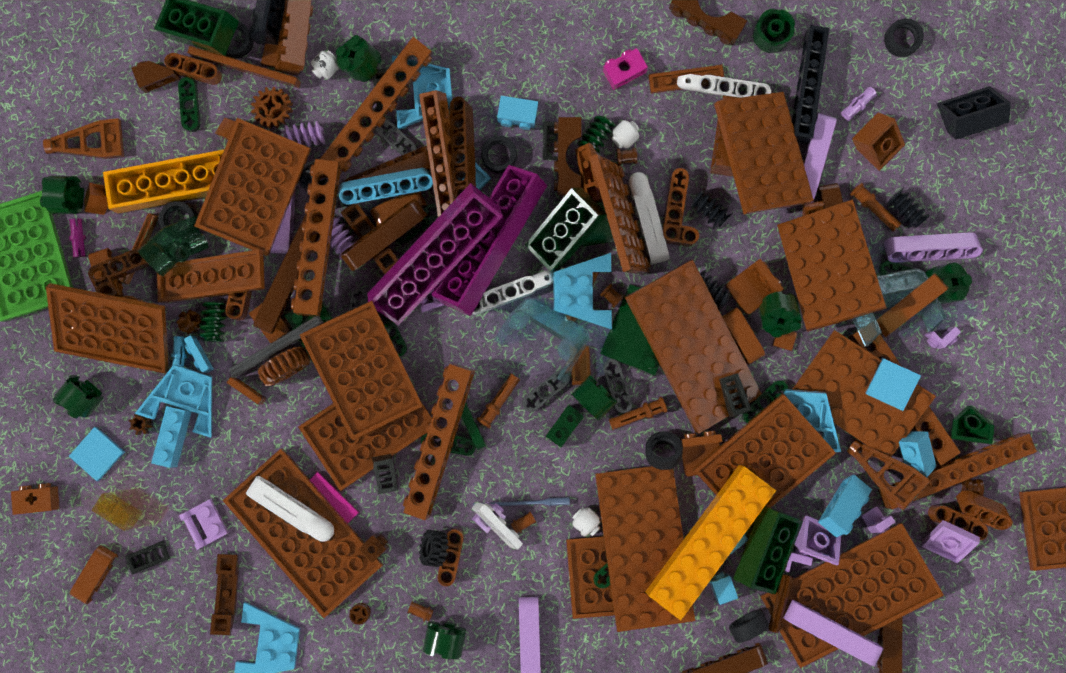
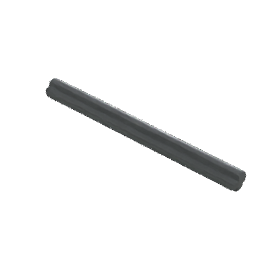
(274, 347)

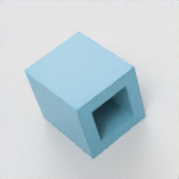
(723, 588)

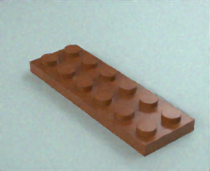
(212, 276)

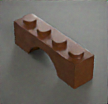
(725, 27)
(568, 131)
(361, 226)

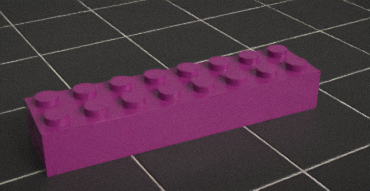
(435, 254)
(467, 282)

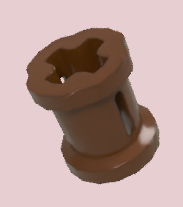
(626, 156)
(612, 295)

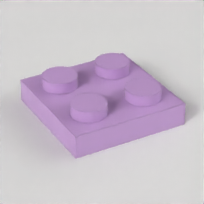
(950, 541)

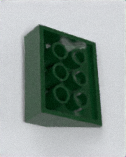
(627, 341)

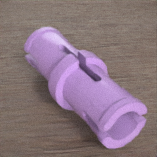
(859, 103)

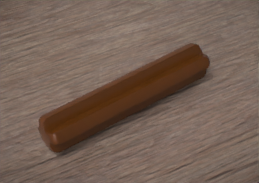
(780, 603)

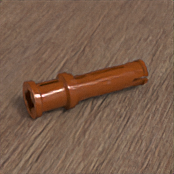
(869, 200)
(493, 408)
(647, 410)

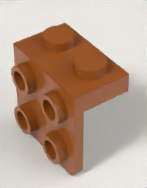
(753, 285)
(697, 449)

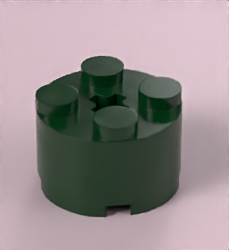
(764, 34)
(358, 59)
(62, 194)
(955, 278)
(780, 314)
(78, 397)
(594, 398)
(444, 640)

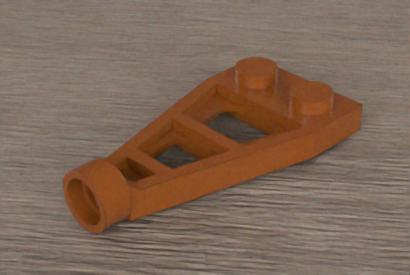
(110, 140)
(906, 490)

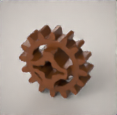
(266, 101)

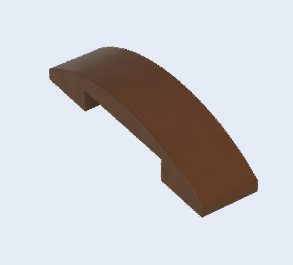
(226, 594)

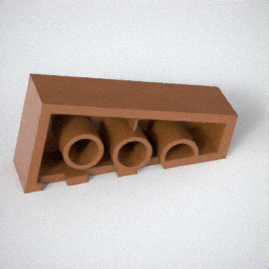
(293, 36)
(720, 161)

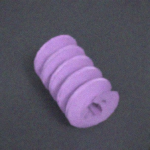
(306, 135)
(339, 237)

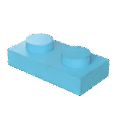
(194, 348)

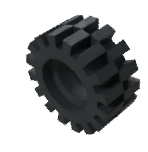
(433, 548)

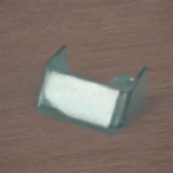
(895, 288)
(573, 336)

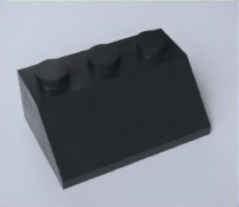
(267, 21)
(974, 112)

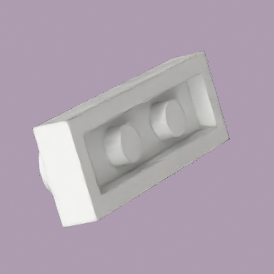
(497, 524)

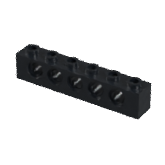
(809, 83)

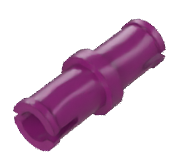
(77, 238)

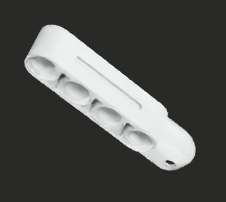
(694, 84)
(649, 218)
(537, 279)
(290, 509)

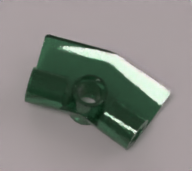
(161, 248)

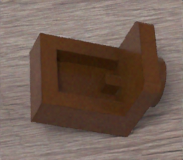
(374, 547)

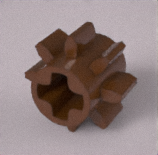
(189, 321)
(145, 426)

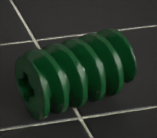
(597, 132)
(213, 321)

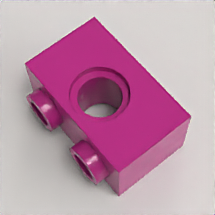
(632, 60)

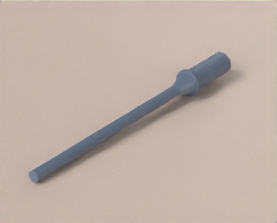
(550, 502)

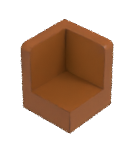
(95, 199)

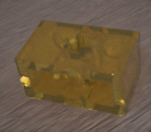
(117, 511)

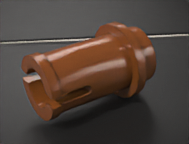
(523, 522)
(420, 611)

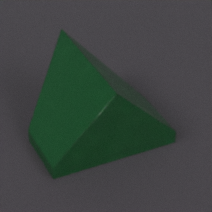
(972, 427)

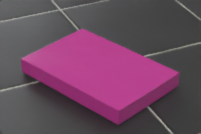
(342, 506)

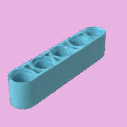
(377, 181)

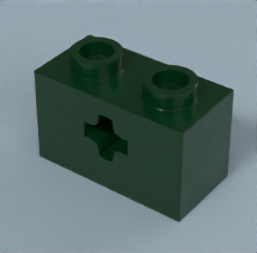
(564, 426)

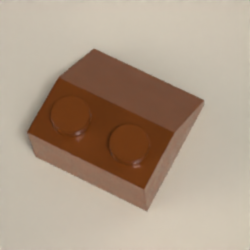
(879, 140)

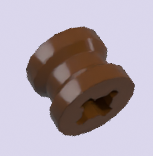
(975, 486)
(357, 616)

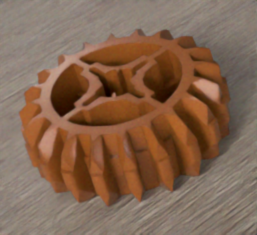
(283, 366)

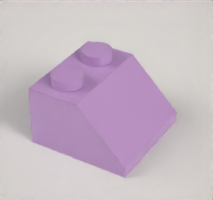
(818, 541)

